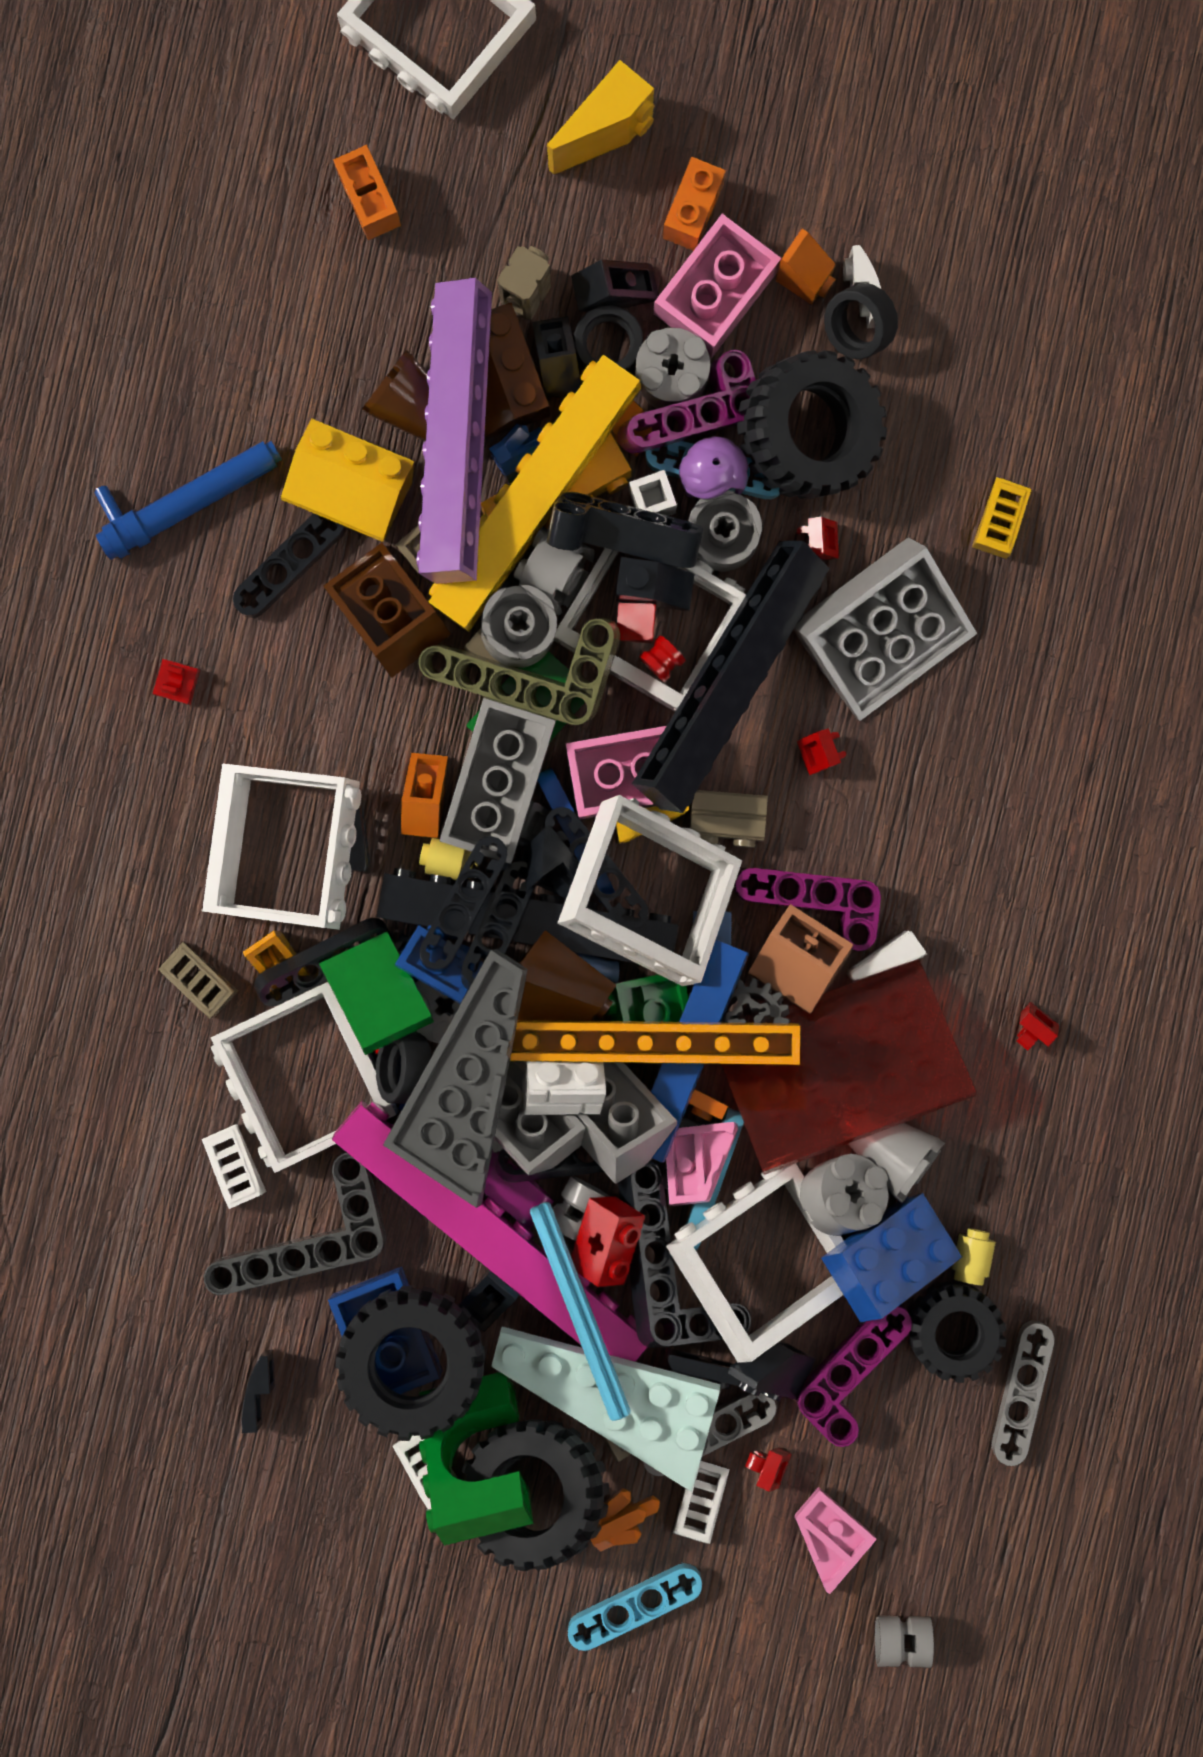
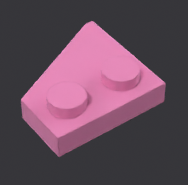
(698, 1161)
(832, 1537)

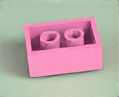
(717, 284)
(608, 767)

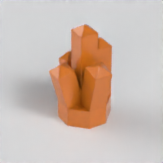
(622, 1519)

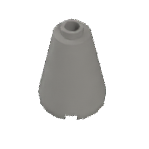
(902, 1153)

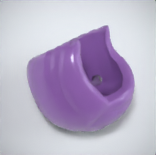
(708, 481)

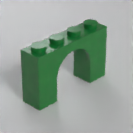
(476, 1508)

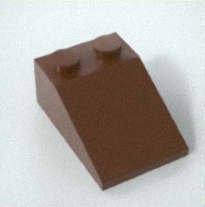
(386, 609)

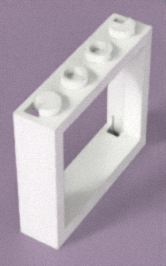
(412, 77)
(725, 590)
(228, 841)
(685, 841)
(241, 1087)
(682, 1249)

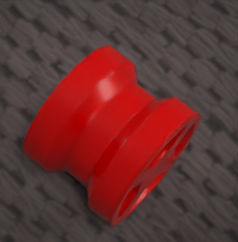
(662, 658)

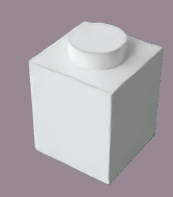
(653, 494)

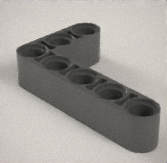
(311, 1246)

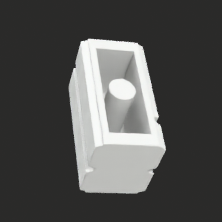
(563, 1087)

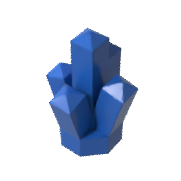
(513, 448)

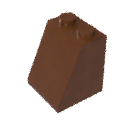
(562, 984)

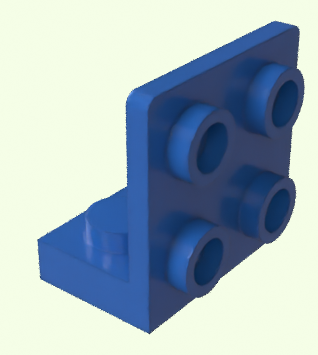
(446, 981)

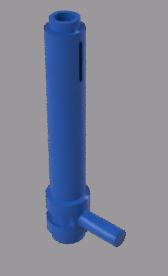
(139, 527)

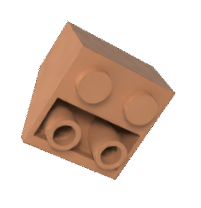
(800, 958)

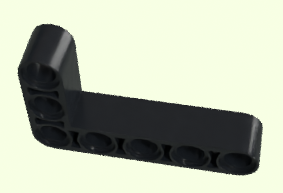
(662, 1272)

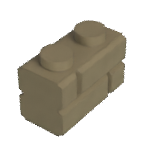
(525, 281)
(729, 817)

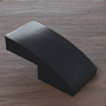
(260, 1382)

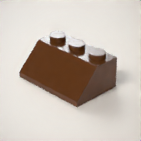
(512, 380)

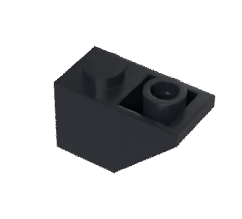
(775, 1372)

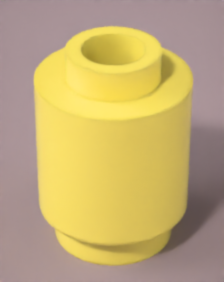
(443, 859)
(976, 1258)

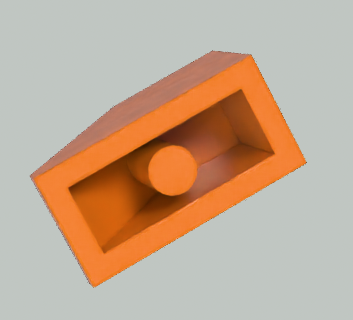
(806, 268)
(424, 795)

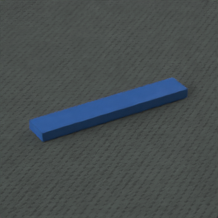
(705, 1004)

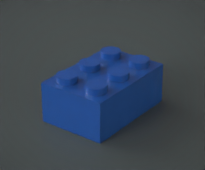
(891, 1259)
(405, 1355)

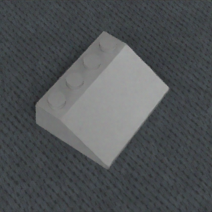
(885, 627)

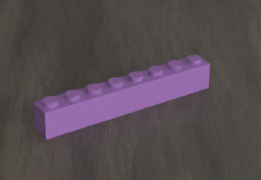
(455, 431)

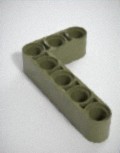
(528, 682)

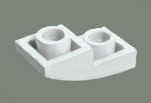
(860, 270)

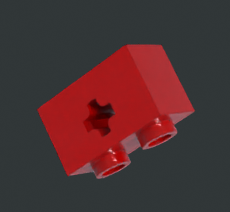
(607, 1241)

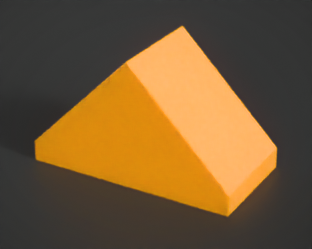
(270, 952)

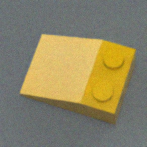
(605, 120)

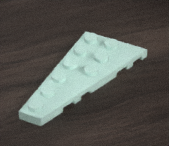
(667, 1408)

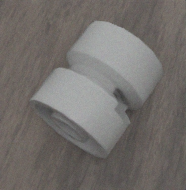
(575, 1196)
(890, 1641)

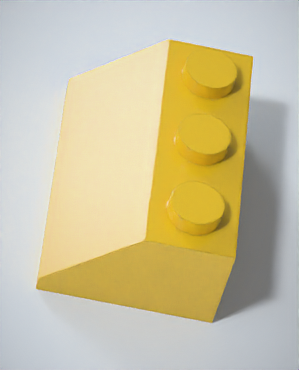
(347, 480)

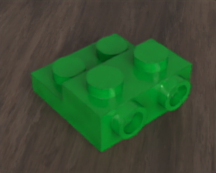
(648, 1000)

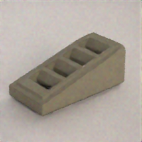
(210, 1009)

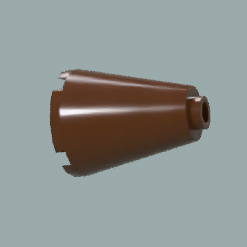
(402, 397)

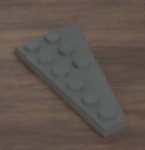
(458, 1099)

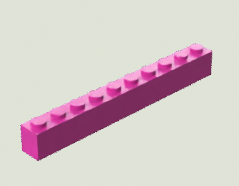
(482, 1232)

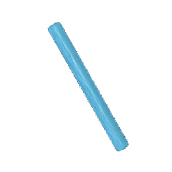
(580, 1311)

